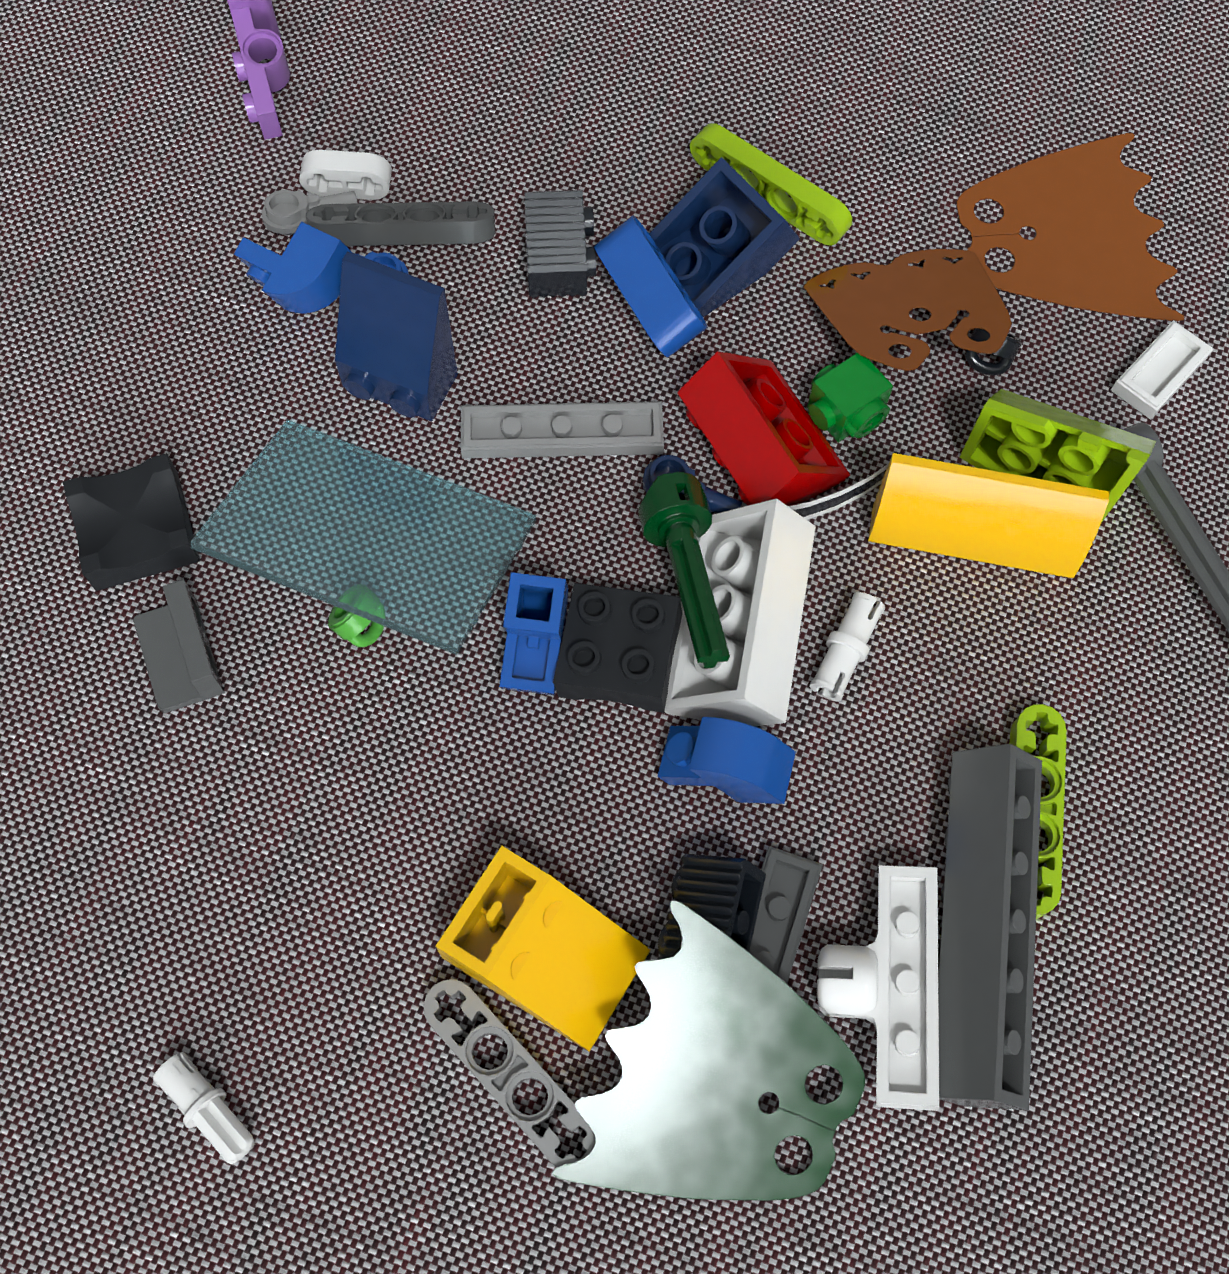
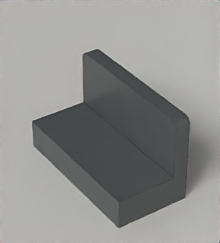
(178, 651)

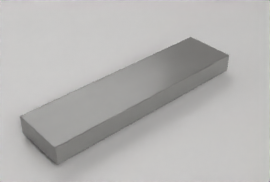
(562, 430)

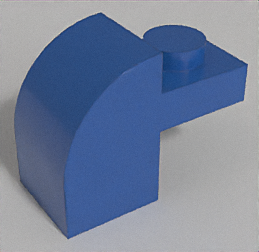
(306, 273)
(534, 632)
(730, 756)

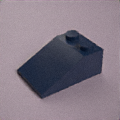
(722, 237)
(393, 338)

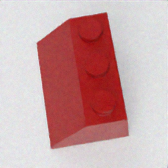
(760, 430)

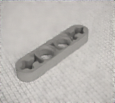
(515, 1069)

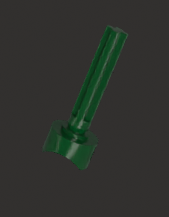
(678, 525)

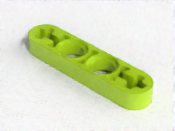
(813, 208)
(1053, 804)

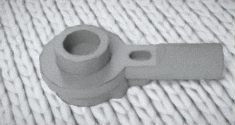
(288, 208)

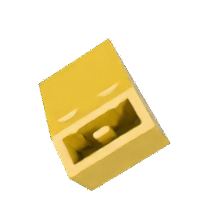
(542, 948)

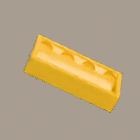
(986, 515)

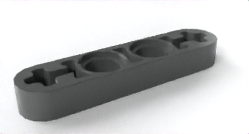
(405, 222)

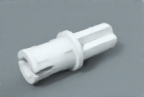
(204, 1107)

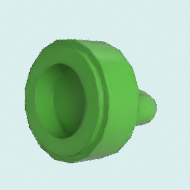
(350, 626)

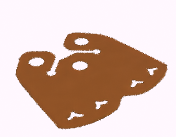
(892, 290)

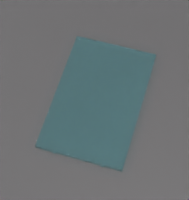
(367, 535)

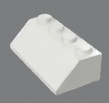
(759, 582)

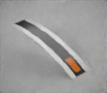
(841, 498)

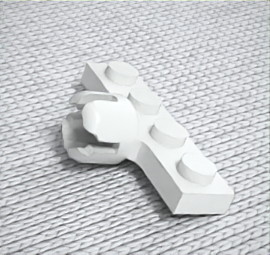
(894, 987)

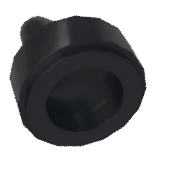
(1007, 353)

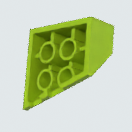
(1054, 445)

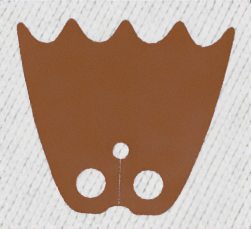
(1086, 228)

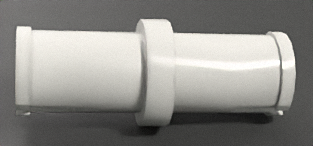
(847, 646)

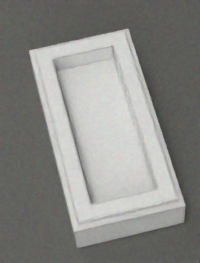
(1161, 369)

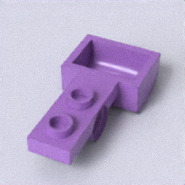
(259, 40)

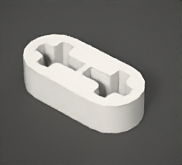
(344, 171)

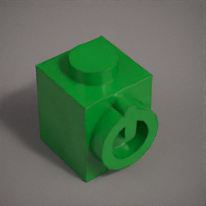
(849, 398)

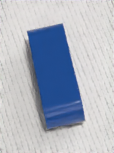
(650, 286)

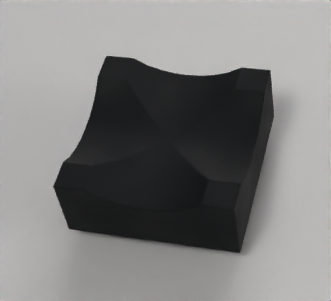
(131, 523)
(618, 646)

